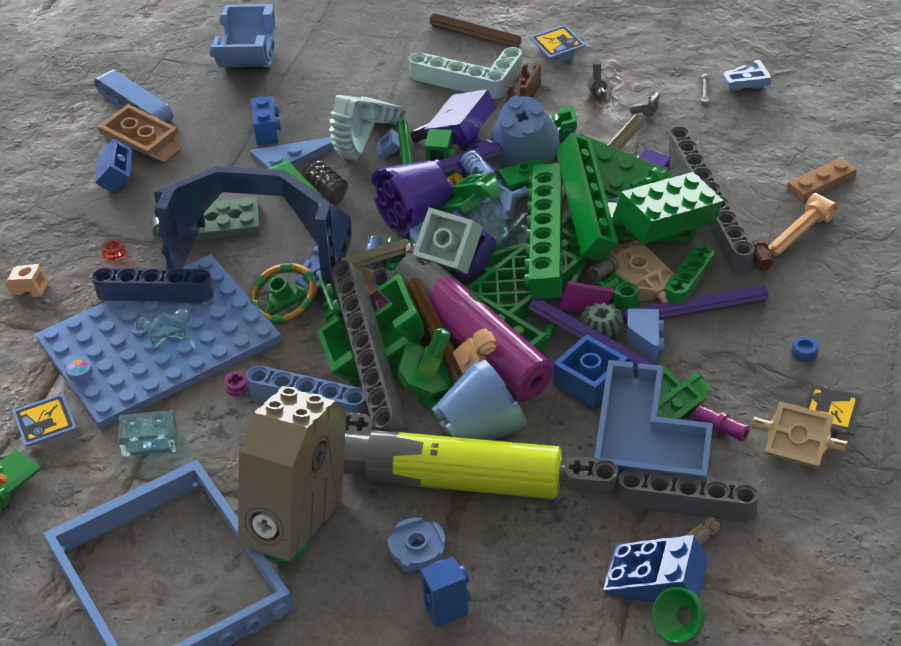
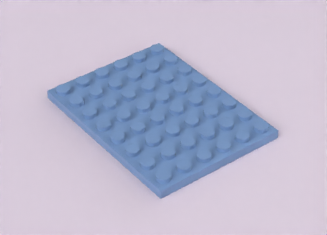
(133, 372)

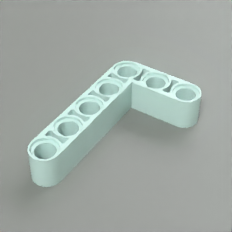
(466, 76)

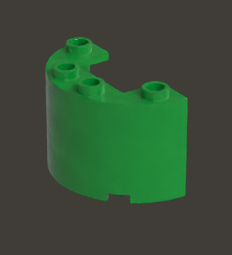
(397, 324)

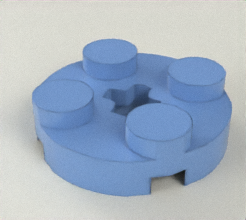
(411, 557)

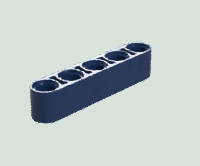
(153, 284)

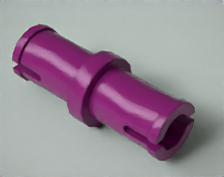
(722, 423)

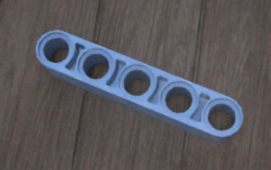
(124, 91)
(266, 382)

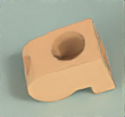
(27, 279)

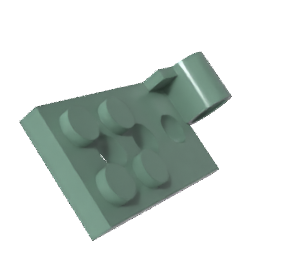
(225, 224)

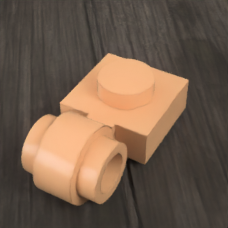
(475, 349)

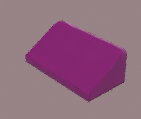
(579, 295)

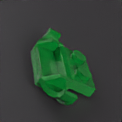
(471, 192)
(679, 397)

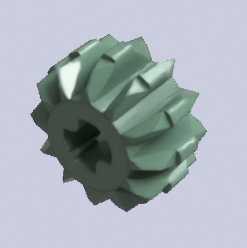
(603, 319)

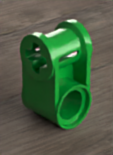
(624, 294)

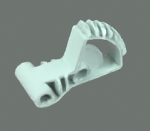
(354, 121)

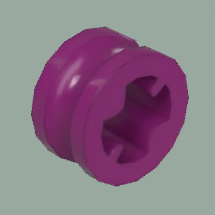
(232, 377)

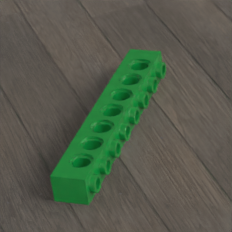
(544, 232)

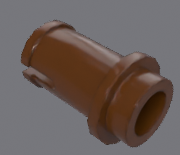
(761, 255)

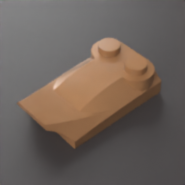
(142, 133)

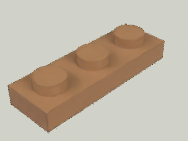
(822, 179)

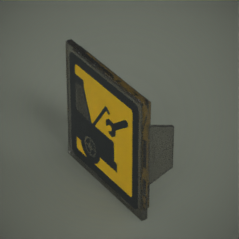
(841, 404)

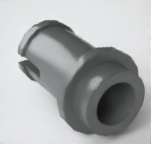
(602, 269)

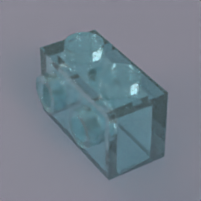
(147, 433)

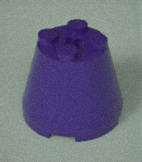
(409, 191)

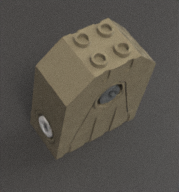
(290, 471)

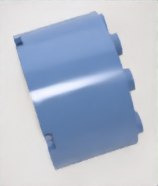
(247, 36)

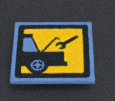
(558, 43)
(44, 420)

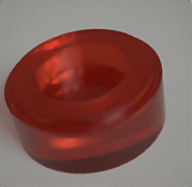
(113, 249)

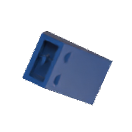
(652, 566)

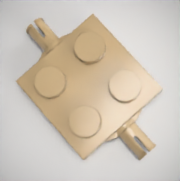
(799, 435)

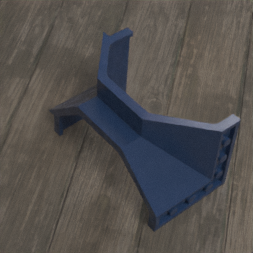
(183, 206)

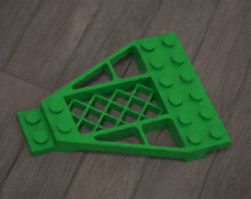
(508, 265)

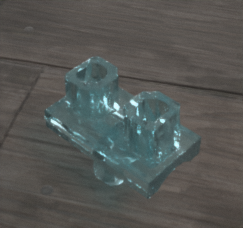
(517, 232)

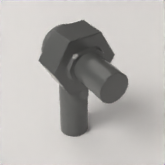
(596, 83)
(648, 105)

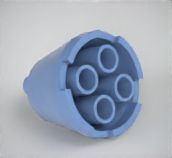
(525, 132)
(479, 406)

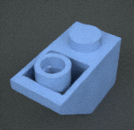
(644, 333)

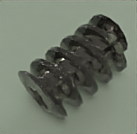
(326, 182)

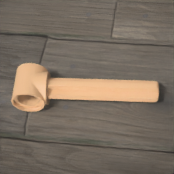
(816, 210)

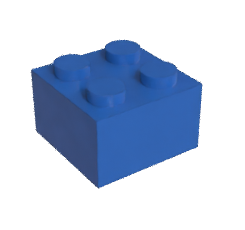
(584, 369)

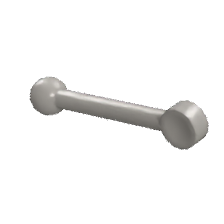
(705, 100)

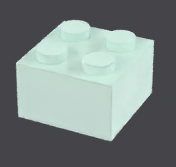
(448, 240)

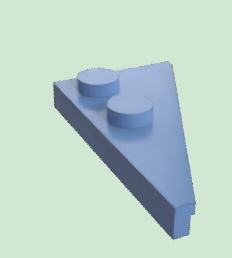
(295, 153)

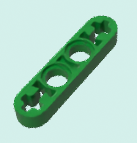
(702, 259)

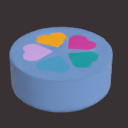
(78, 369)

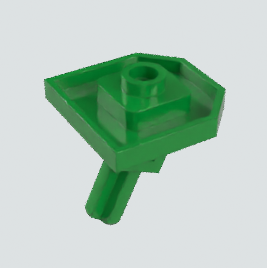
(423, 368)

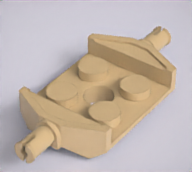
(650, 277)

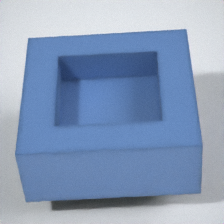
(388, 144)

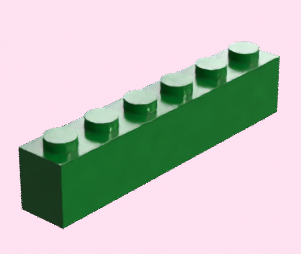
(586, 197)

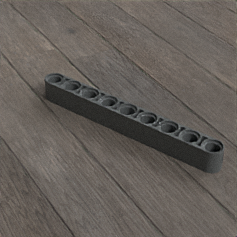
(727, 226)
(368, 349)

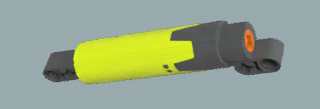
(469, 463)

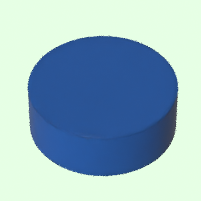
(805, 349)

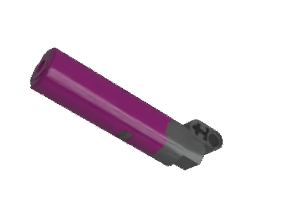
(463, 314)

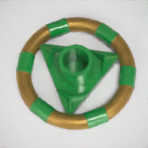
(284, 292)

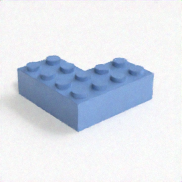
(637, 437)

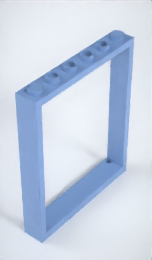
(141, 501)

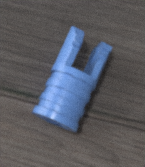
(475, 164)

